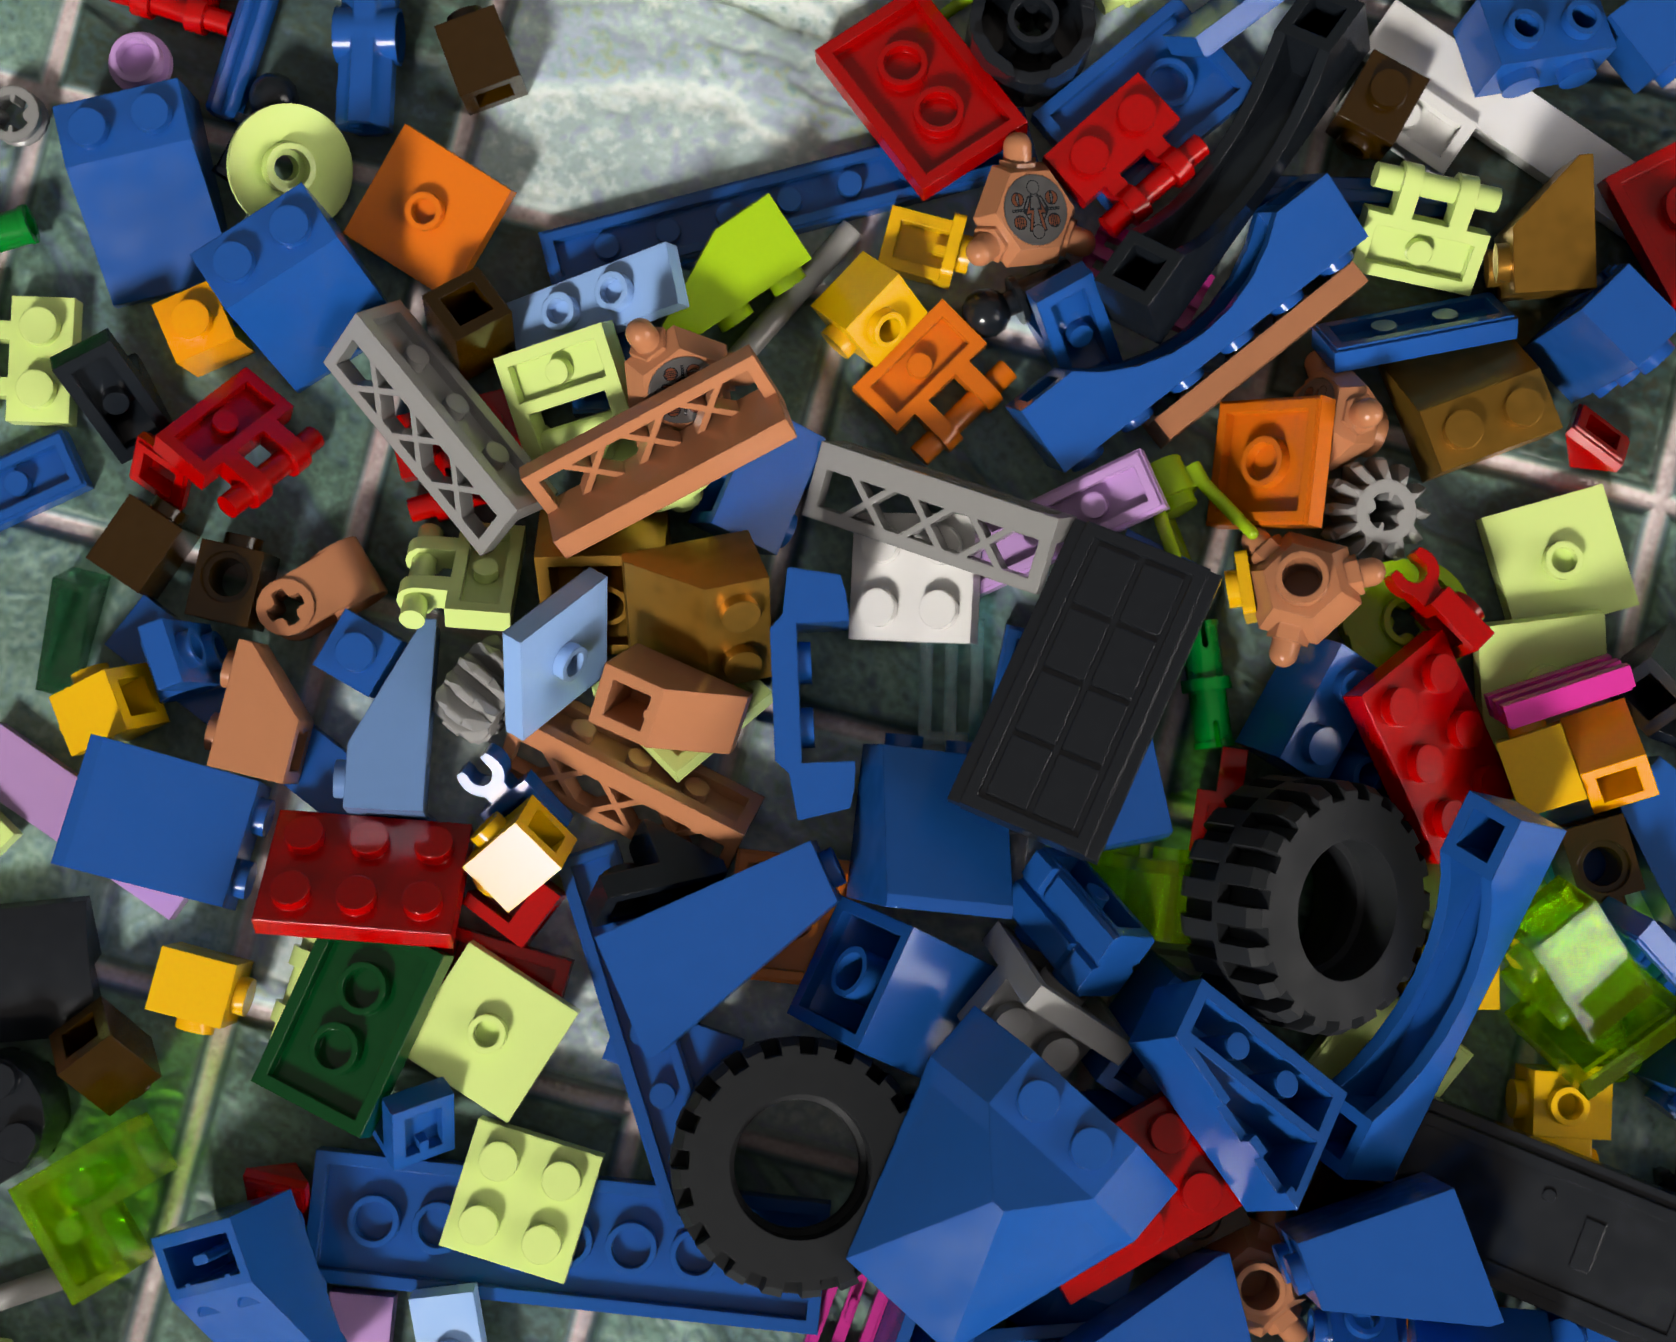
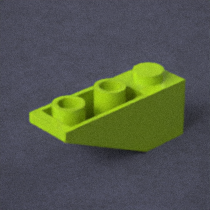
(739, 263)

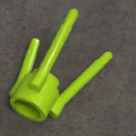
(1178, 486)

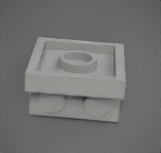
(1040, 1010)

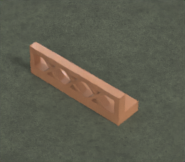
(1255, 356)
(667, 460)
(631, 777)

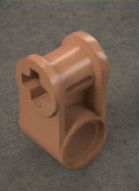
(327, 584)

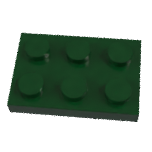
(351, 1028)

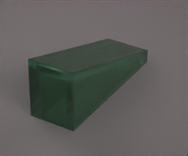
(70, 626)

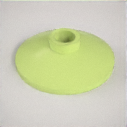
(304, 136)

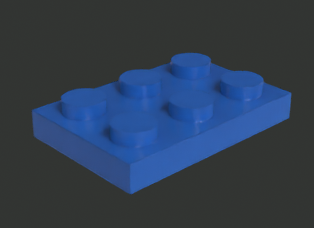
(1195, 88)

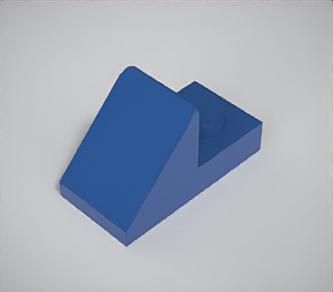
(1072, 320)

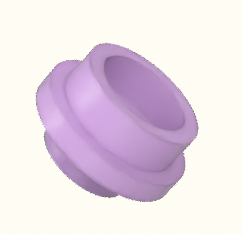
(139, 60)

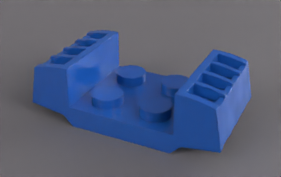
(811, 604)

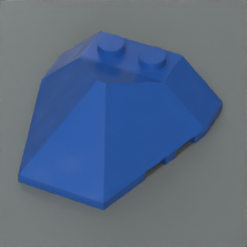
(998, 1187)

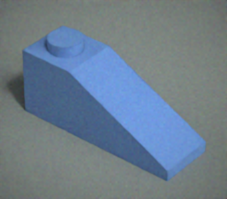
(393, 743)

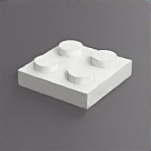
(912, 596)

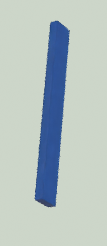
(806, 194)

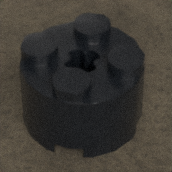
(1031, 66)
(31, 1111)

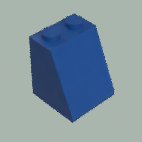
(290, 283)
(164, 823)
(916, 845)
(885, 987)
(1390, 1255)

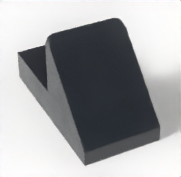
(111, 391)
(662, 872)

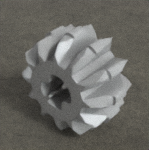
(1359, 494)
(473, 693)

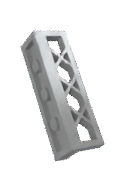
(442, 413)
(942, 490)

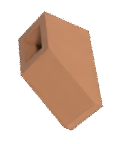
(668, 703)
(261, 719)

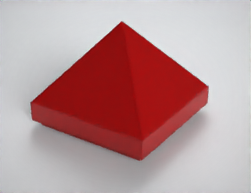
(1594, 442)
(157, 474)
(276, 1178)

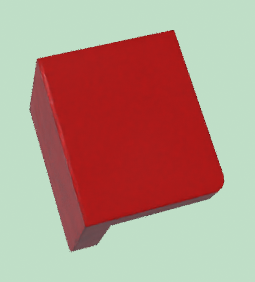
(523, 921)

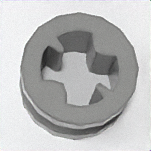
(35, 115)

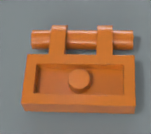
(920, 368)

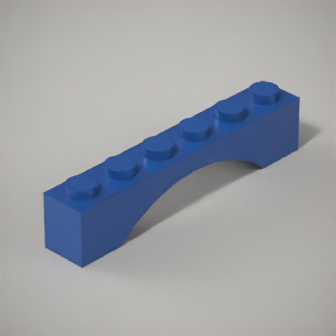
(1288, 244)
(1485, 888)

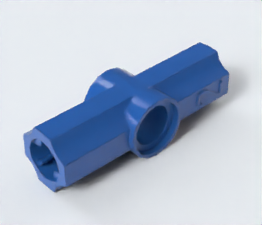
(367, 47)

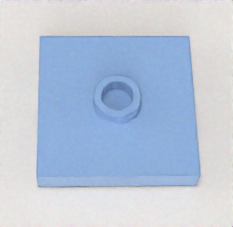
(555, 653)

